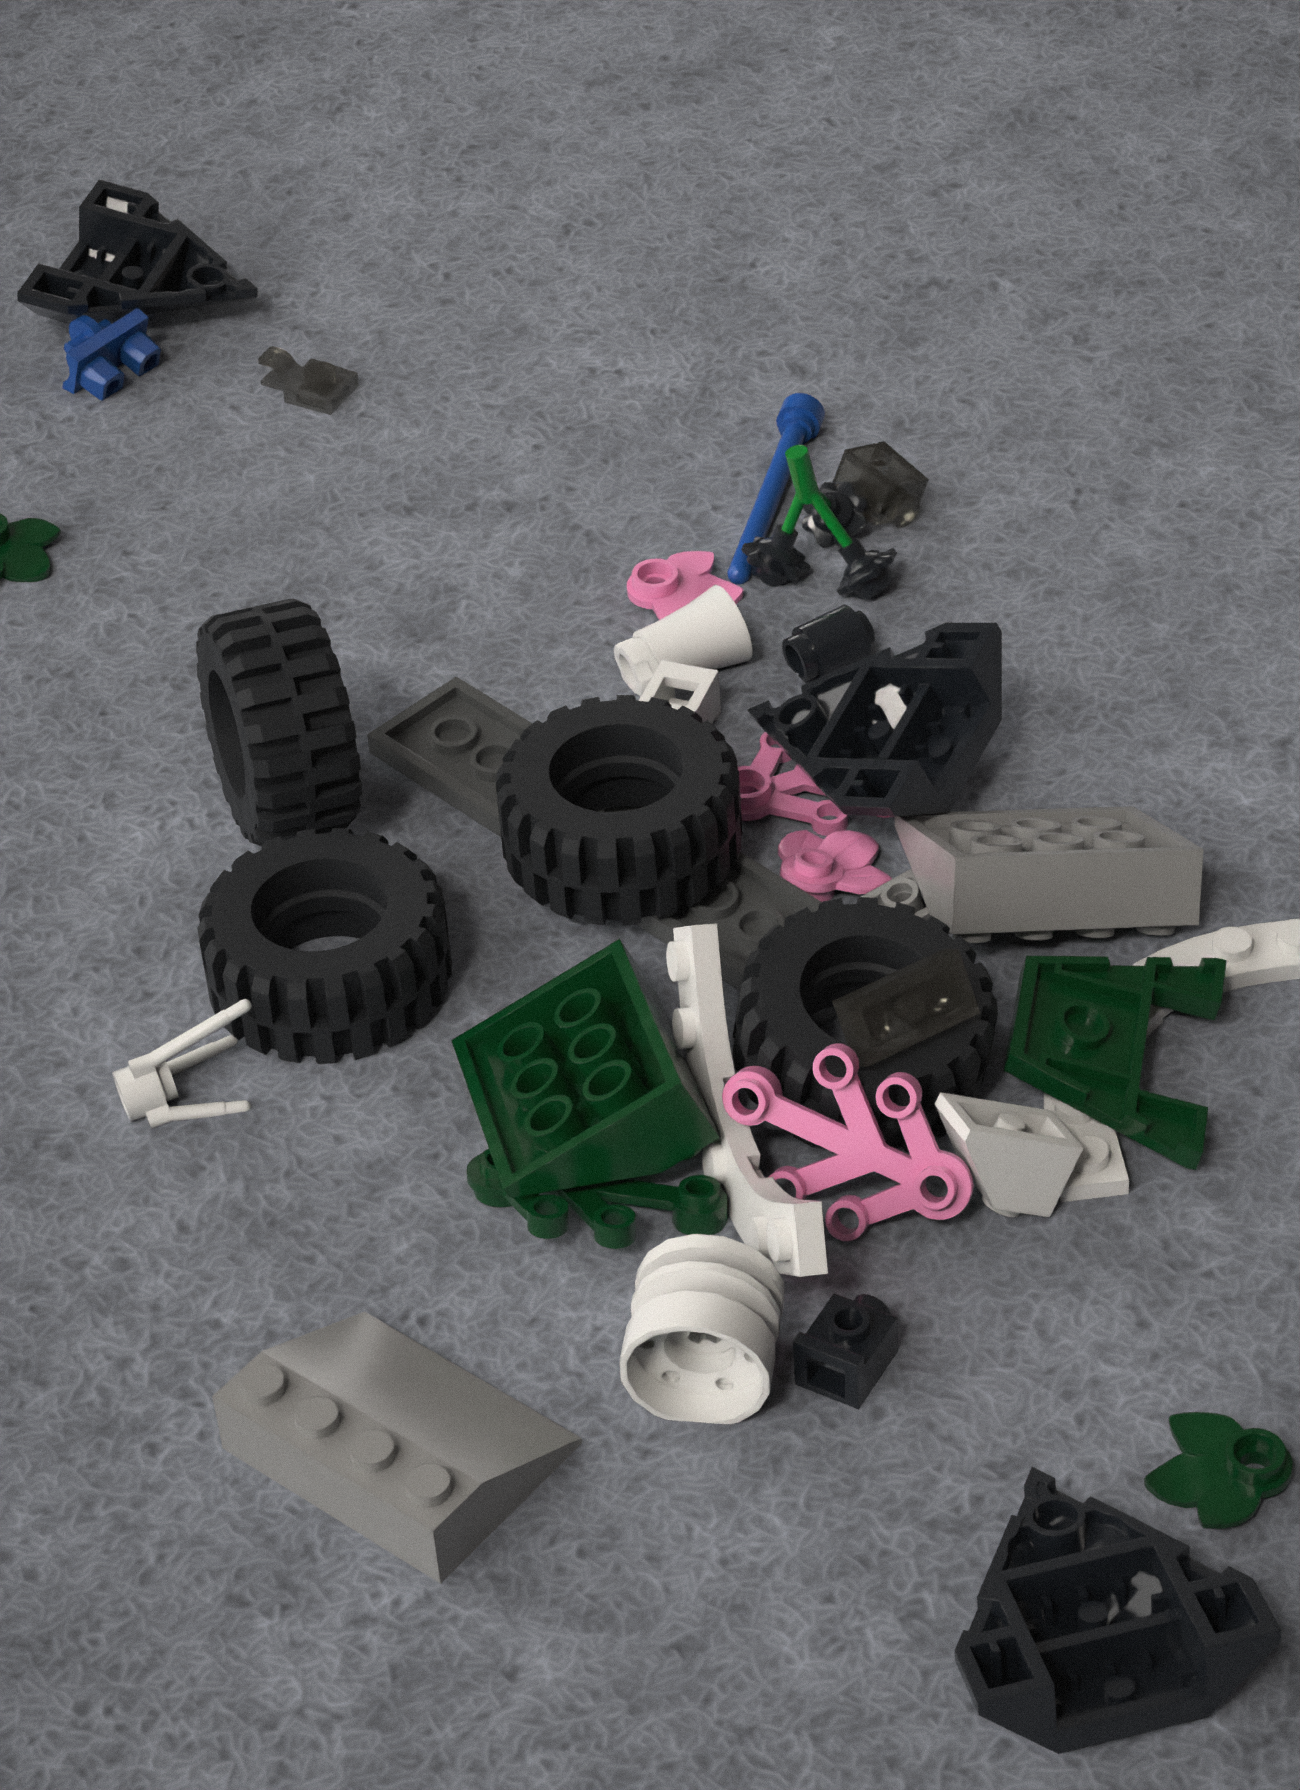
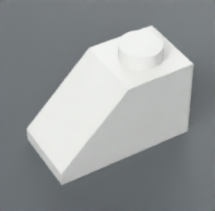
(1013, 1152)

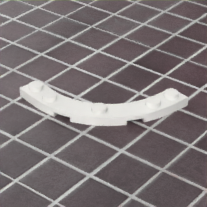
(1253, 957)
(764, 1215)

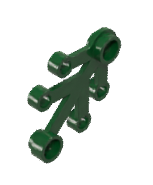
(696, 1205)

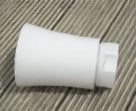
(700, 634)

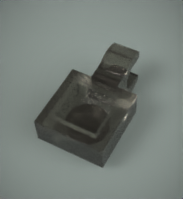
(314, 386)

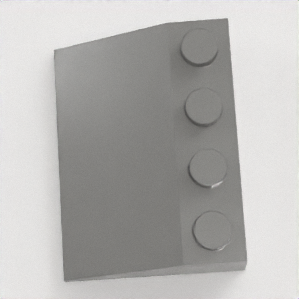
(1053, 871)
(389, 1439)

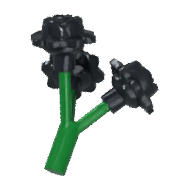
(832, 516)

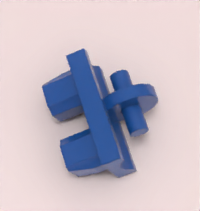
(102, 347)

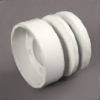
(702, 1330)

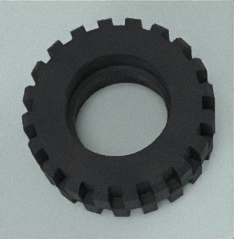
(278, 721)
(626, 860)
(830, 956)
(332, 997)

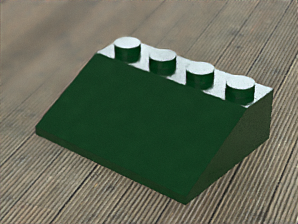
(583, 1081)

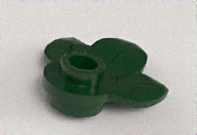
(22, 551)
(1214, 1470)

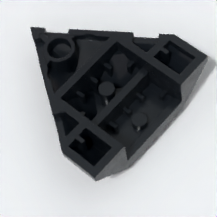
(130, 261)
(897, 727)
(1104, 1626)

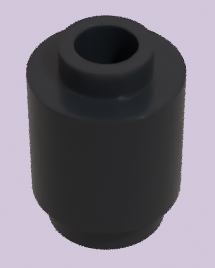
(828, 643)

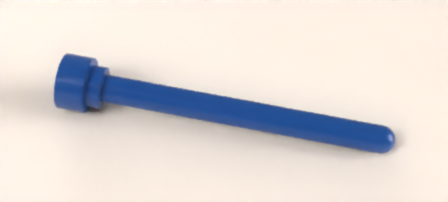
(797, 423)

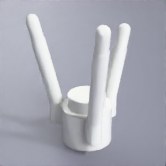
(149, 1081)

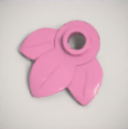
(675, 582)
(839, 859)

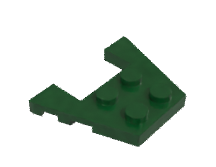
(1084, 1039)

